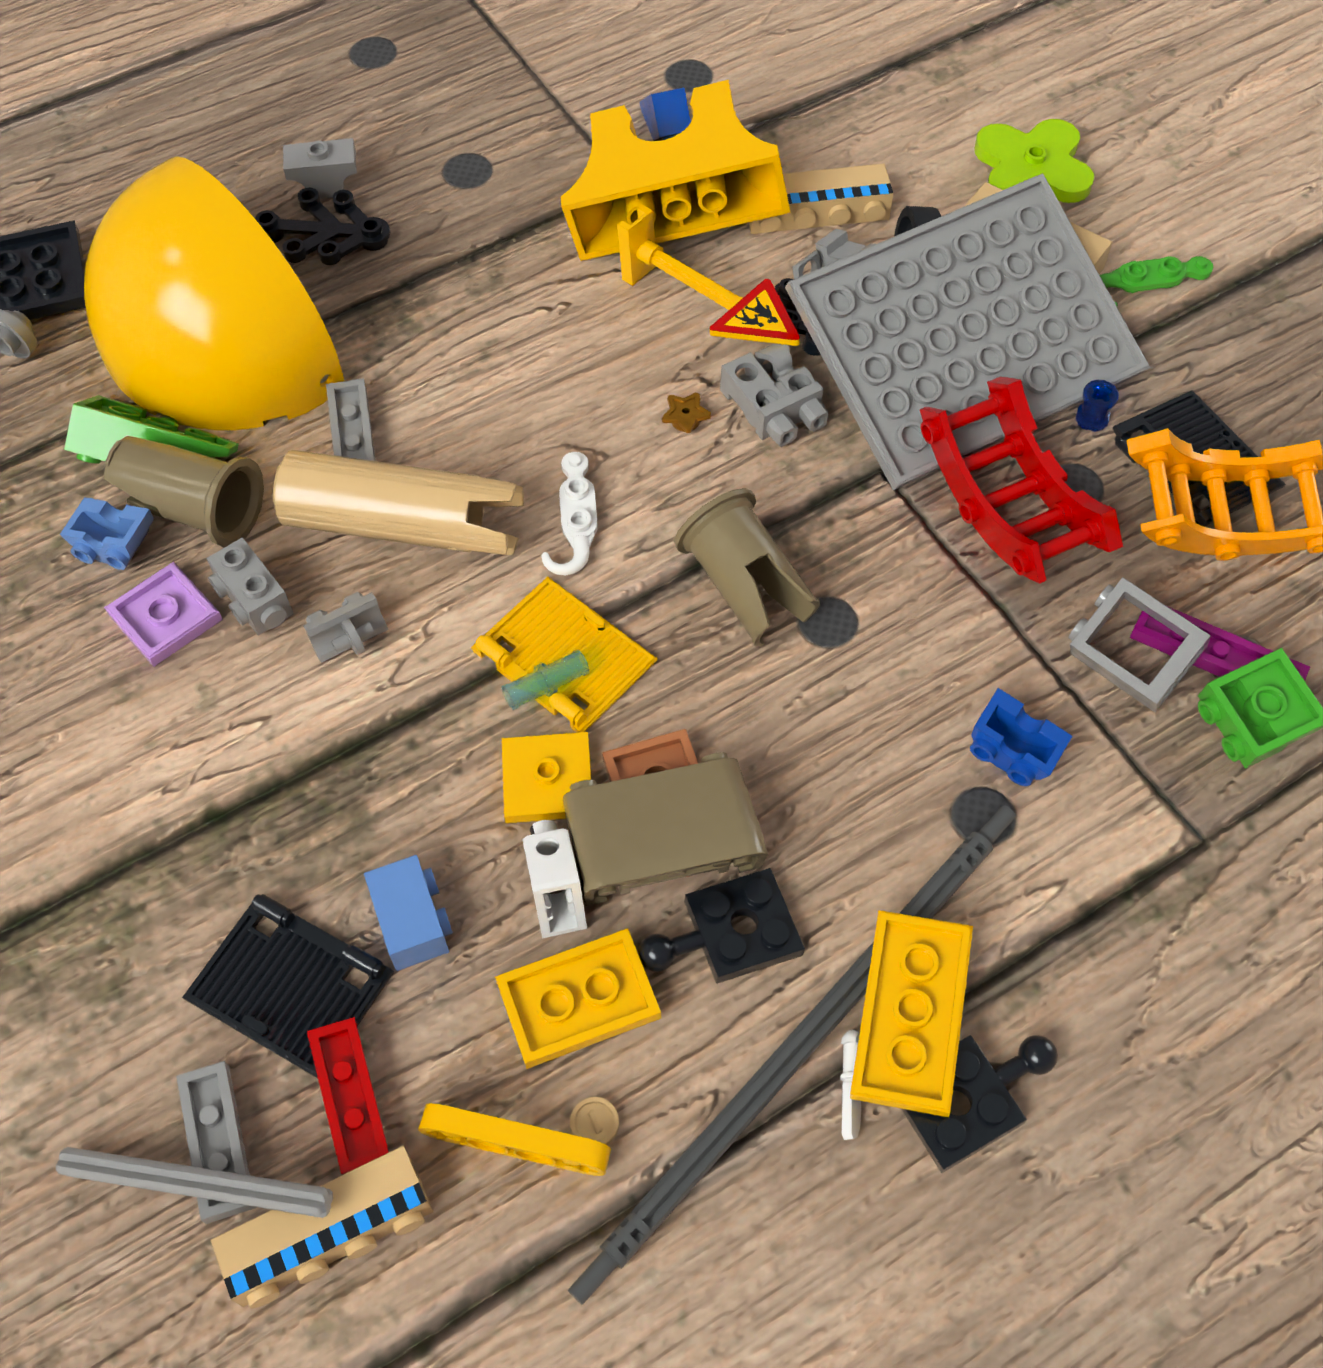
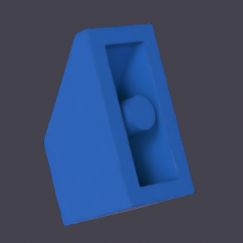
(666, 113)

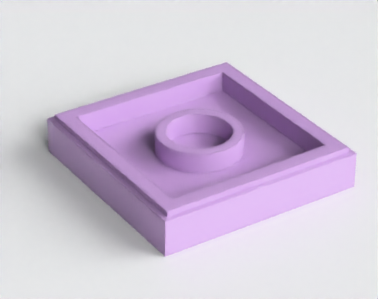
(163, 613)

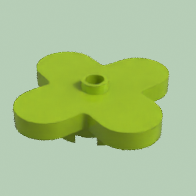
(1043, 150)

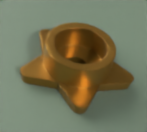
(683, 421)

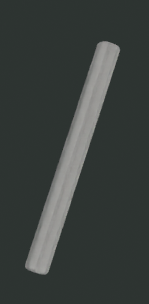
(195, 1182)

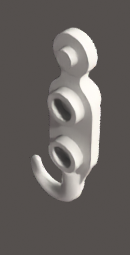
(577, 514)

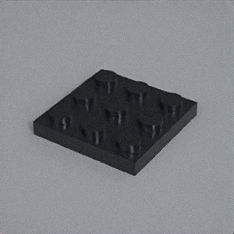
(42, 271)

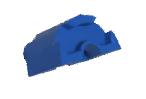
(1016, 741)

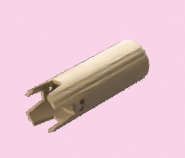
(392, 502)

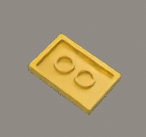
(577, 998)

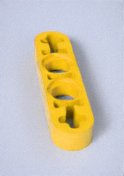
(515, 1139)

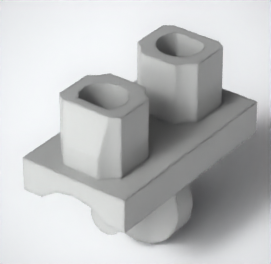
(345, 627)

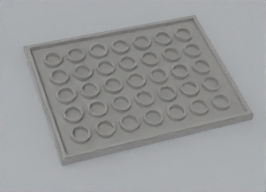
(957, 306)

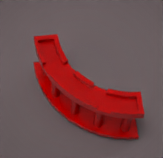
(1085, 517)

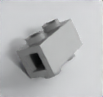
(250, 586)

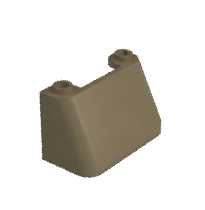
(662, 827)

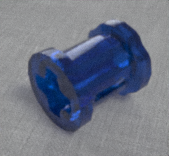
(1098, 399)

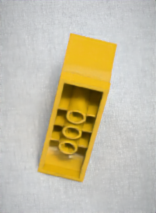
(692, 182)

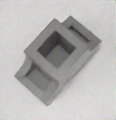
(320, 164)

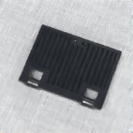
(1198, 425)
(285, 981)

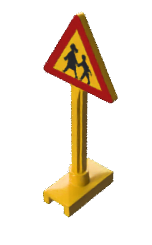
(755, 317)

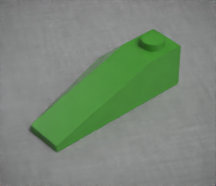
(102, 421)

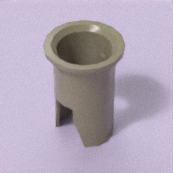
(188, 487)
(741, 555)

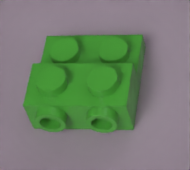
(1261, 708)

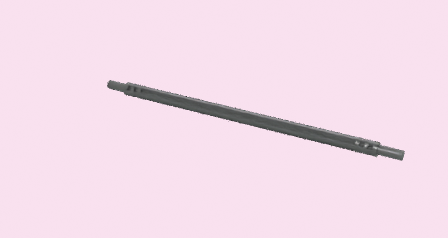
(776, 1071)

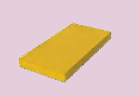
(912, 1014)

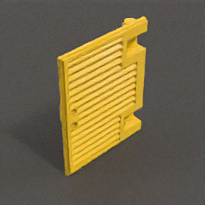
(553, 625)

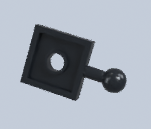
(726, 949)
(992, 1108)

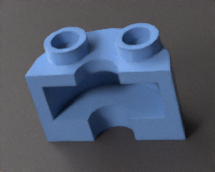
(106, 533)

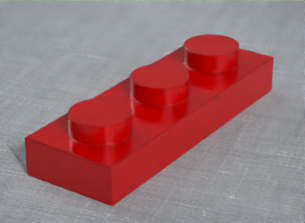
(347, 1094)

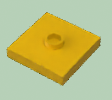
(540, 774)

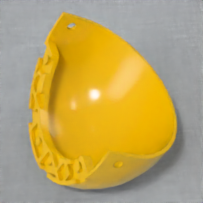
(202, 307)

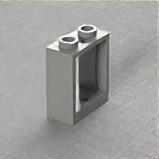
(1172, 672)

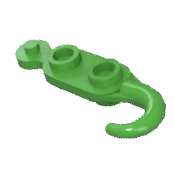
(1157, 273)

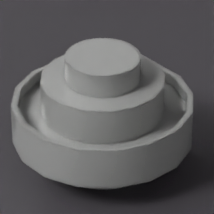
(16, 334)

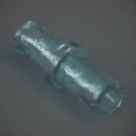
(545, 679)

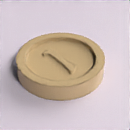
(595, 1120)

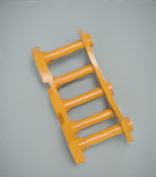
(1175, 461)

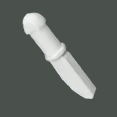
(850, 1108)

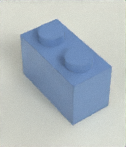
(407, 913)

